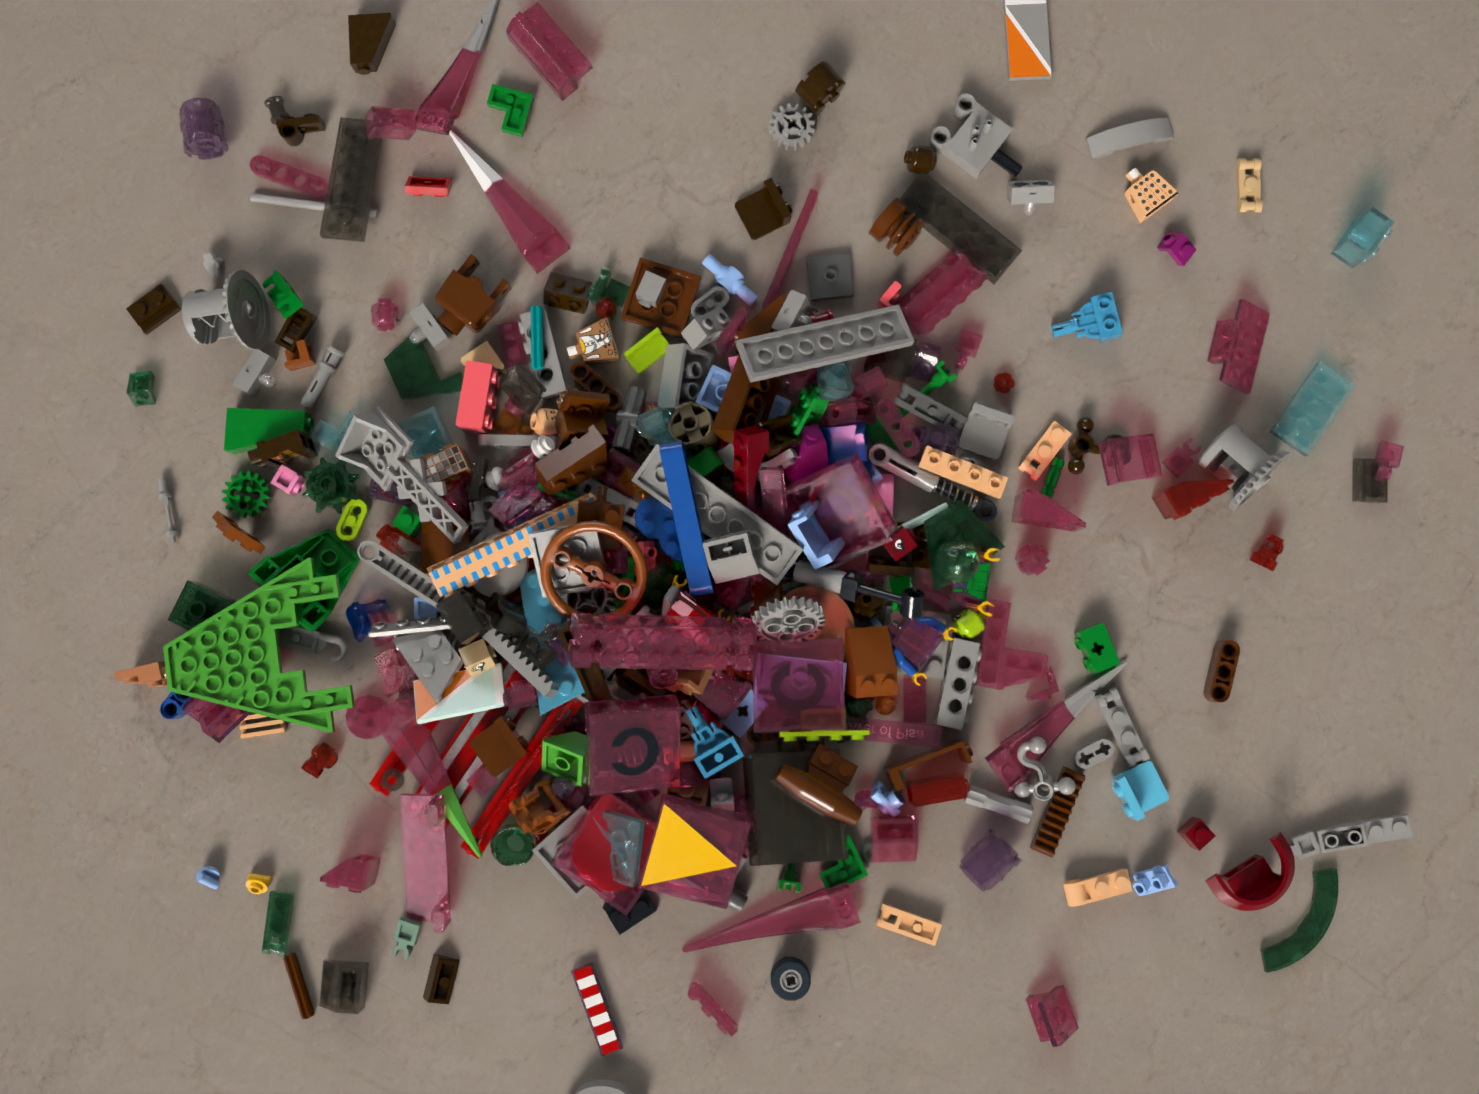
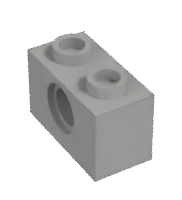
(706, 328)

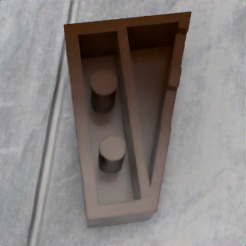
(574, 463)

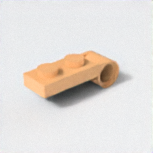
(1097, 888)

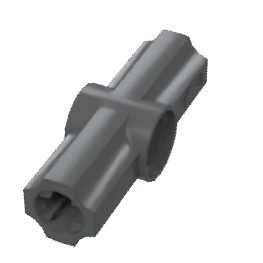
(626, 419)

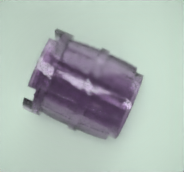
(202, 129)
(989, 861)

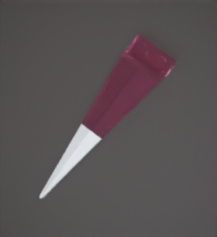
(531, 232)

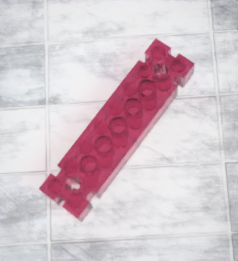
(661, 642)

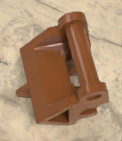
(531, 814)

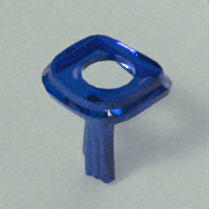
(358, 618)

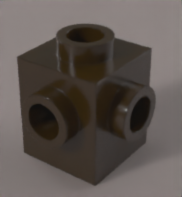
(866, 606)

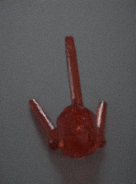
(389, 538)

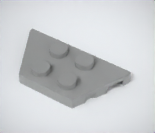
(431, 659)

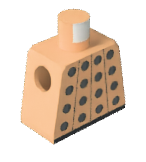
(1148, 193)

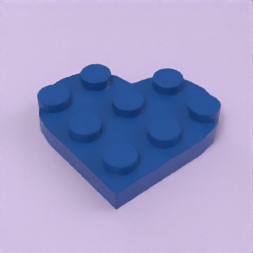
(658, 523)

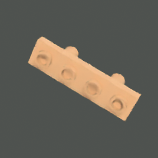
(963, 472)

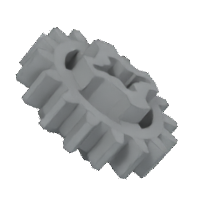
(793, 136)

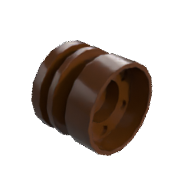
(897, 227)

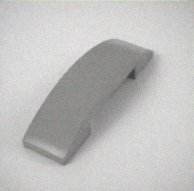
(1129, 135)

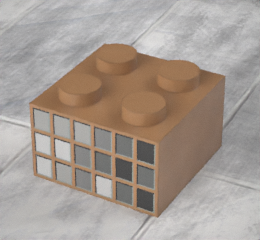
(448, 465)

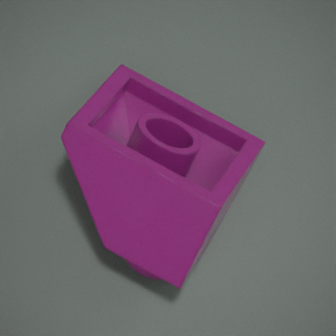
(811, 454)

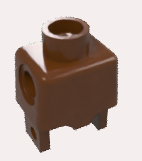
(466, 302)

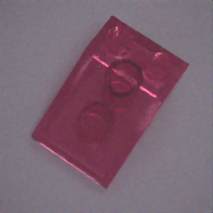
(1042, 511)

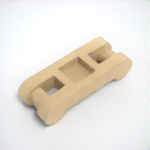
(1248, 185)

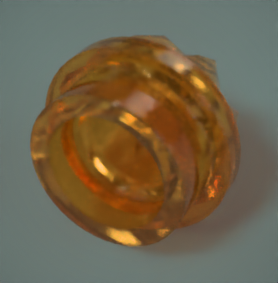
(885, 704)

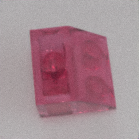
(893, 839)
(355, 873)

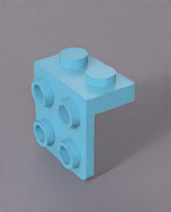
(1139, 789)

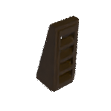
(306, 326)

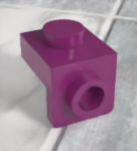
(1177, 247)

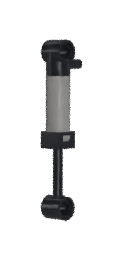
(851, 586)

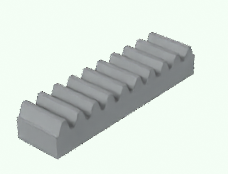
(513, 654)

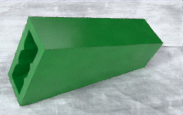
(250, 426)

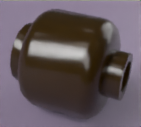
(920, 159)

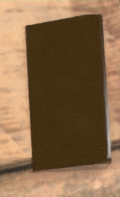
(440, 979)

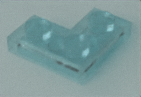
(329, 435)

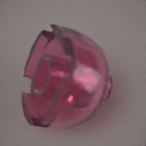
(457, 499)

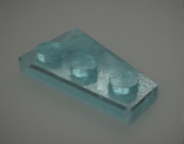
(626, 846)

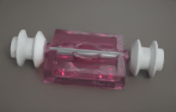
(520, 465)

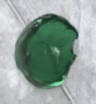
(957, 560)
(511, 845)

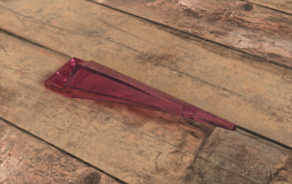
(814, 912)

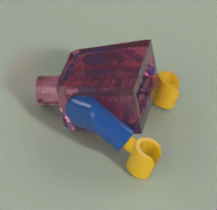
(916, 642)

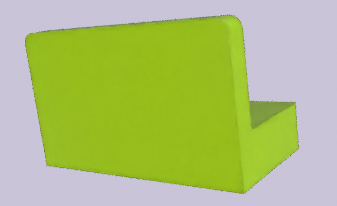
(647, 351)

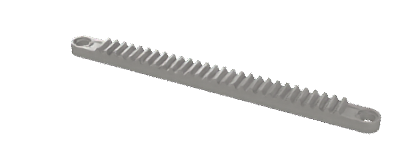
(415, 581)

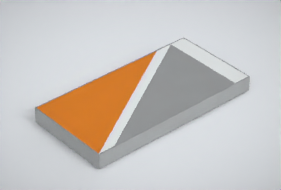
(1027, 40)

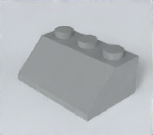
(683, 375)

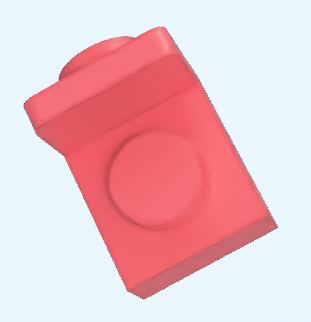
(890, 295)

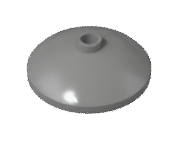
(506, 580)

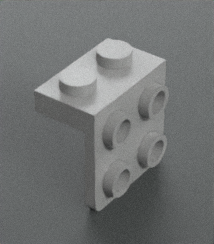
(985, 430)

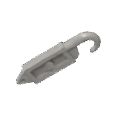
(314, 642)

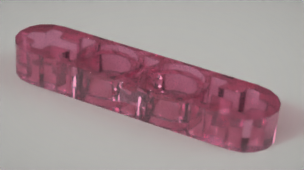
(290, 176)

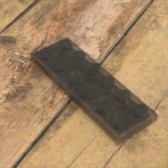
(350, 182)
(960, 227)

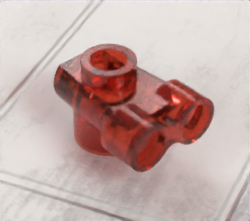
(1265, 557)
(321, 757)

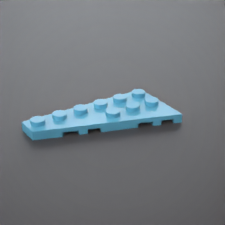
(539, 613)

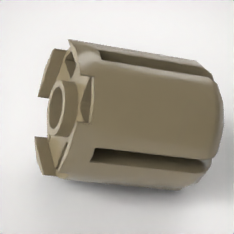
(693, 426)

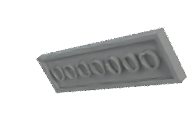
(824, 343)
(724, 515)

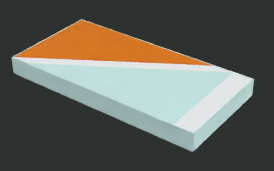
(463, 696)

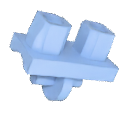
(1153, 880)

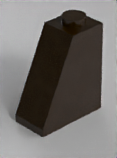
(368, 40)

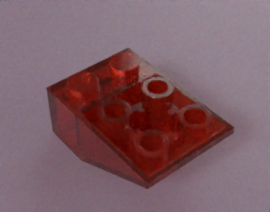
(1180, 498)

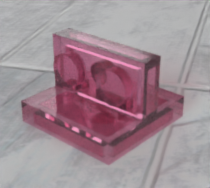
(1052, 1015)

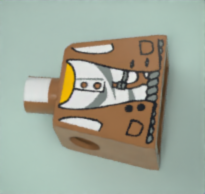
(595, 344)

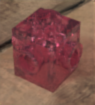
(540, 504)
(1025, 563)

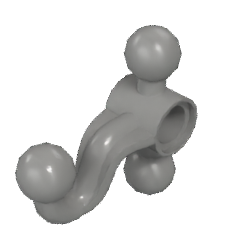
(1023, 789)

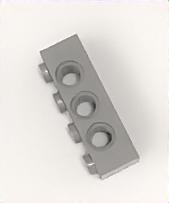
(551, 363)
(943, 714)

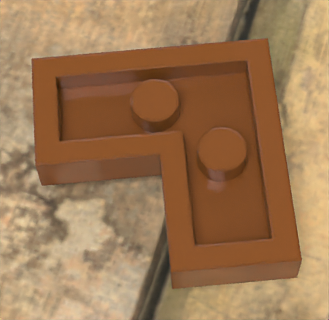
(232, 531)

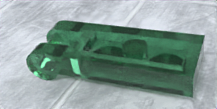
(278, 922)

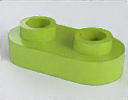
(350, 519)

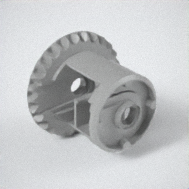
(234, 311)
(1248, 455)

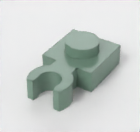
(406, 934)

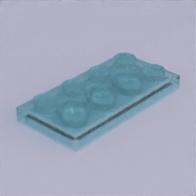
(1312, 409)

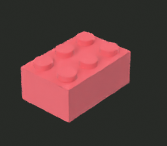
(478, 398)

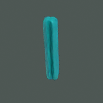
(537, 344)

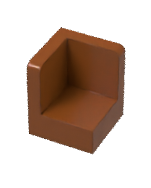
(301, 358)

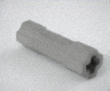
(1000, 804)

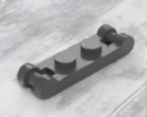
(930, 409)

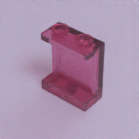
(1130, 459)

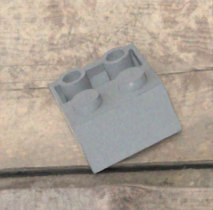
(731, 556)

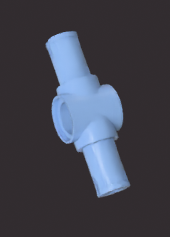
(730, 279)

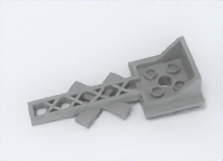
(381, 449)

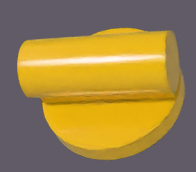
(258, 883)

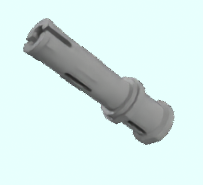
(326, 368)

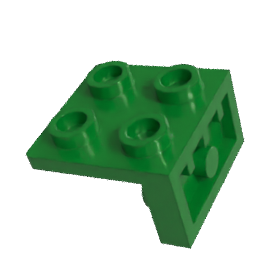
(809, 408)

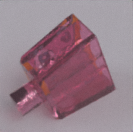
(849, 412)

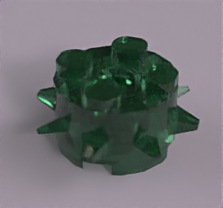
(320, 479)

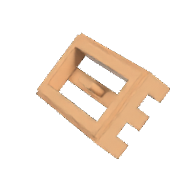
(243, 727)

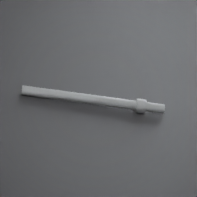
(299, 203)

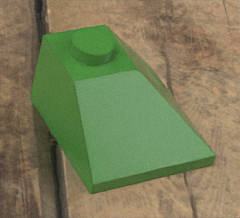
(565, 756)

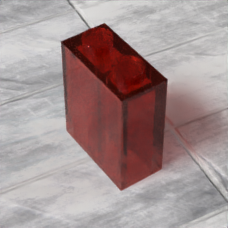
(937, 789)

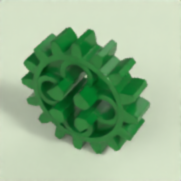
(236, 502)

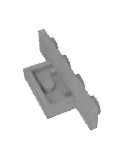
(406, 627)

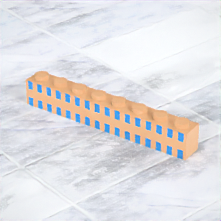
(499, 551)

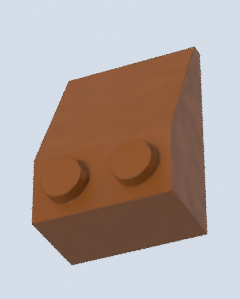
(870, 662)

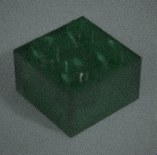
(197, 605)

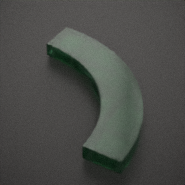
(1312, 927)

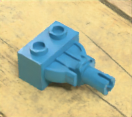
(1095, 320)
(714, 748)

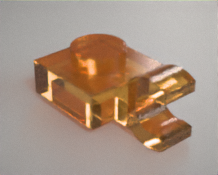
(511, 424)
(630, 487)

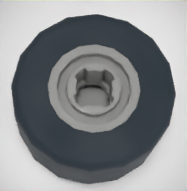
(788, 971)

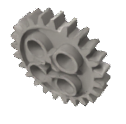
(789, 619)

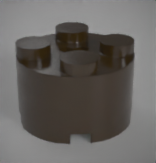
(820, 87)

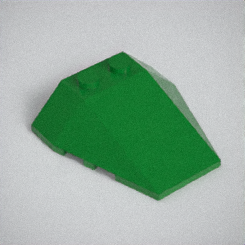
(330, 557)

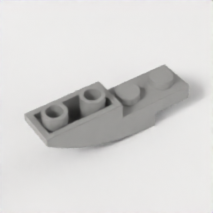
(1364, 832)

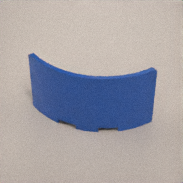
(846, 441)

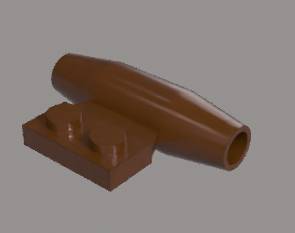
(823, 784)

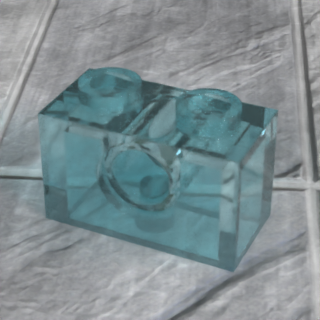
(835, 381)

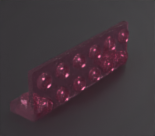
(425, 859)

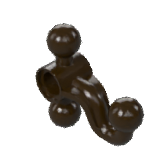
(1085, 426)

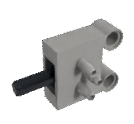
(976, 140)

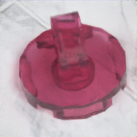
(359, 718)

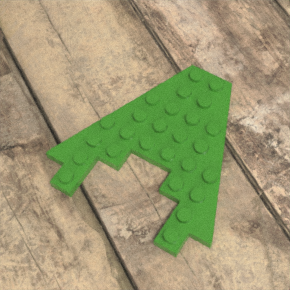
(238, 657)

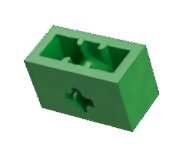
(1104, 657)

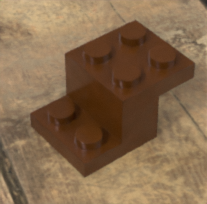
(578, 413)

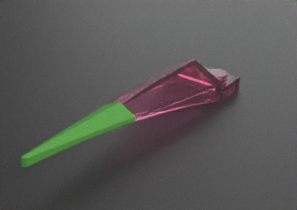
(419, 753)

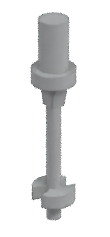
(165, 495)

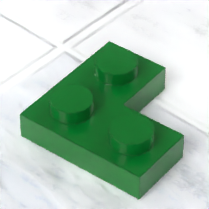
(515, 104)
(846, 870)

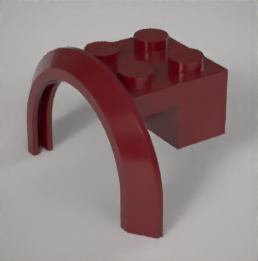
(1253, 882)

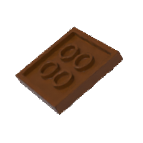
(675, 304)

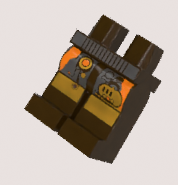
(282, 449)

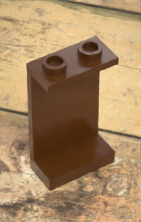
(892, 771)

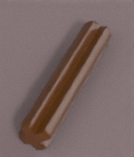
(298, 985)

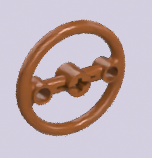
(585, 568)

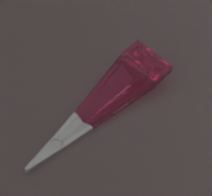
(448, 96)
(1048, 726)

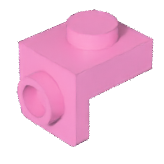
(288, 481)

